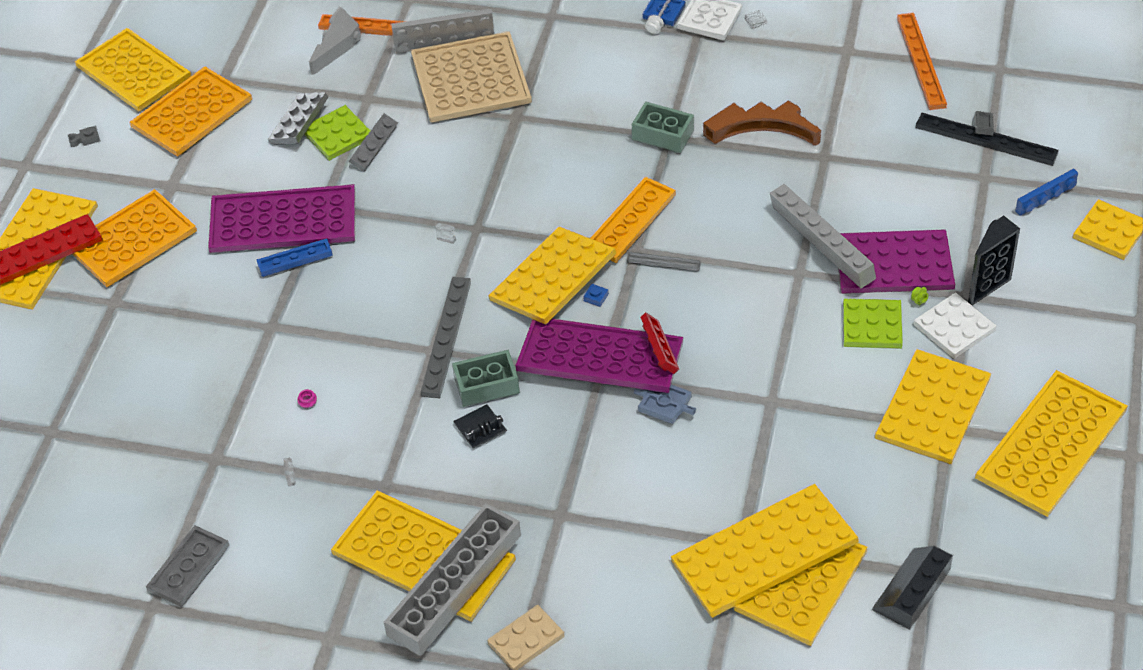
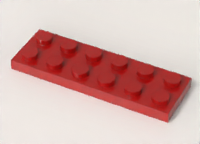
(47, 247)

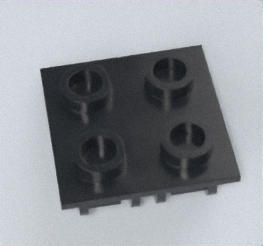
(480, 426)

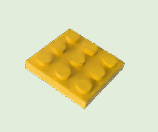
(1110, 229)

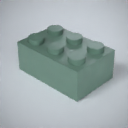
(662, 127)
(485, 378)

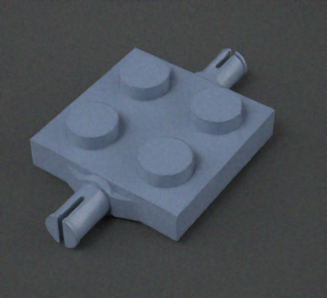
(665, 405)

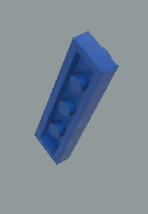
(1046, 192)
(294, 257)

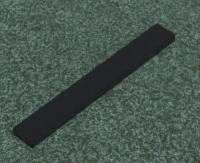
(996, 142)

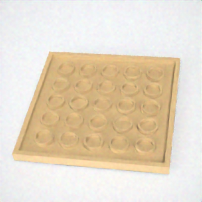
(470, 76)

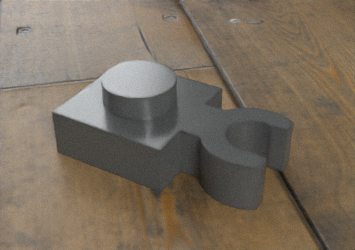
(86, 136)

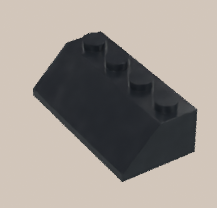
(914, 585)

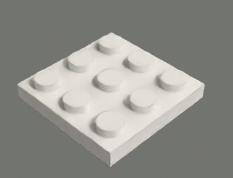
(710, 17)
(954, 325)

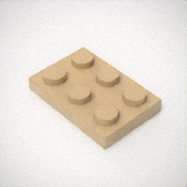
(526, 638)

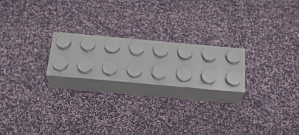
(452, 579)

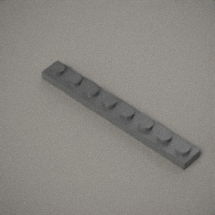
(445, 338)

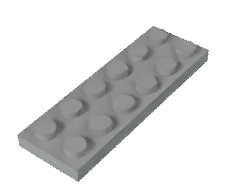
(441, 30)

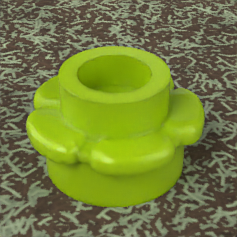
(919, 295)

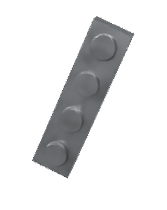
(373, 142)

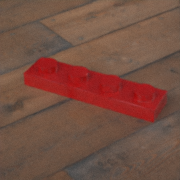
(659, 343)

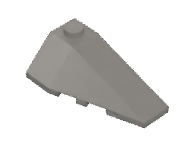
(339, 38)

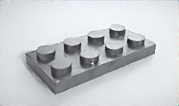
(298, 118)
(187, 565)

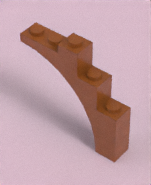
(783, 119)

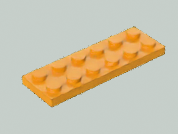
(634, 216)

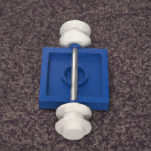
(662, 12)

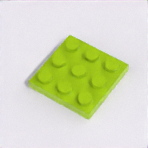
(337, 132)
(872, 323)

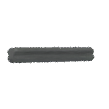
(664, 261)

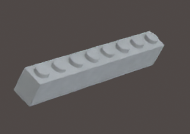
(823, 236)

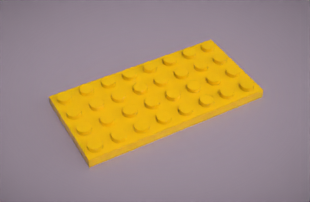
(38, 214)
(1051, 443)
(403, 545)
(764, 550)

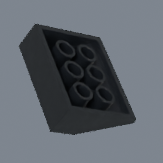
(994, 259)

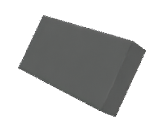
(984, 123)

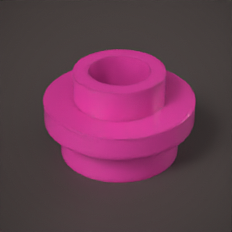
(307, 398)

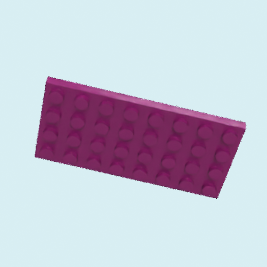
(282, 218)
(595, 354)

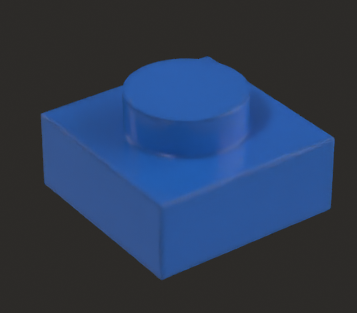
(596, 295)

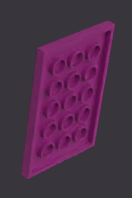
(903, 261)

